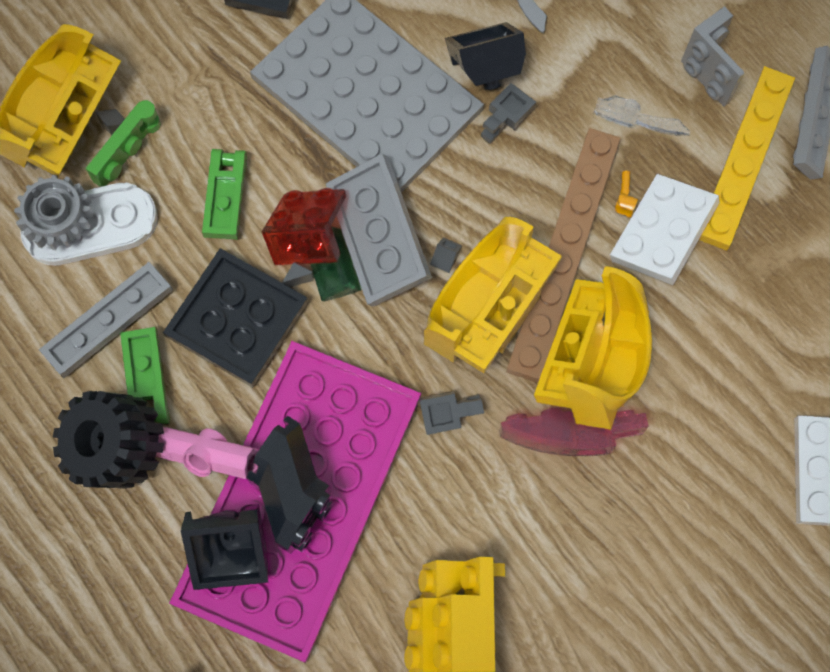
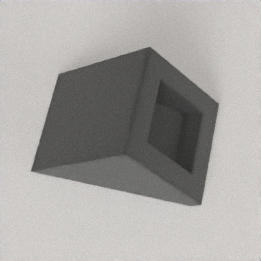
(110, 119)
(445, 254)
(298, 275)

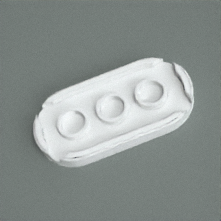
(121, 221)

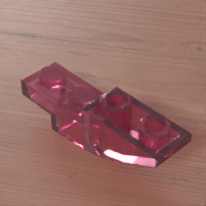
(559, 435)

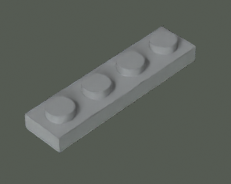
(815, 123)
(106, 320)

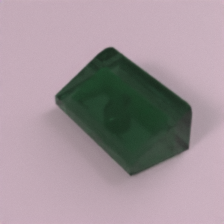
(338, 277)

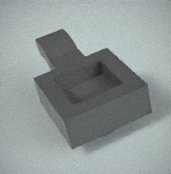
(507, 108)
(443, 412)

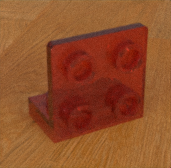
(302, 227)

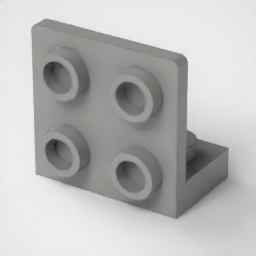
(708, 60)

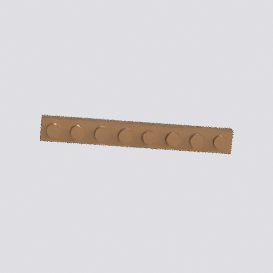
(568, 241)

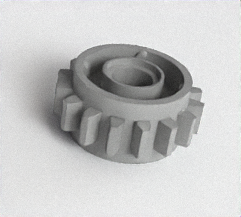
(41, 200)

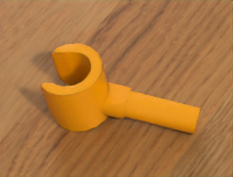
(625, 203)

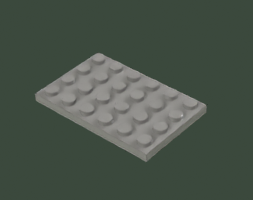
(366, 89)

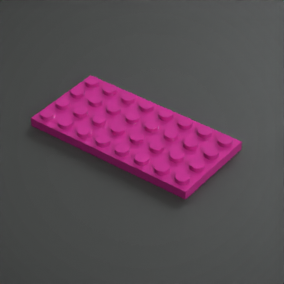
(352, 434)

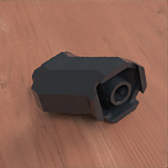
(290, 486)

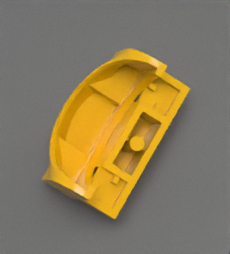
(54, 99)
(490, 295)
(597, 365)
(452, 629)

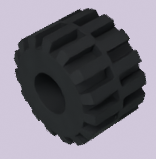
(108, 440)

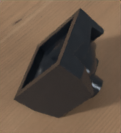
(488, 54)
(225, 548)

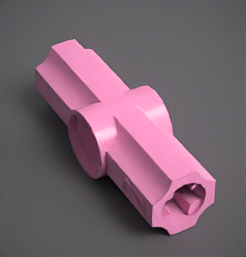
(207, 453)

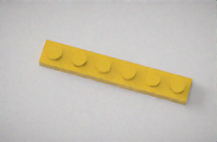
(747, 156)

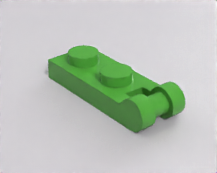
(123, 143)
(224, 194)
(145, 369)

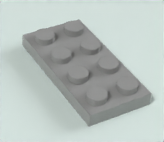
(379, 231)

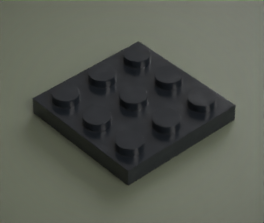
(236, 317)

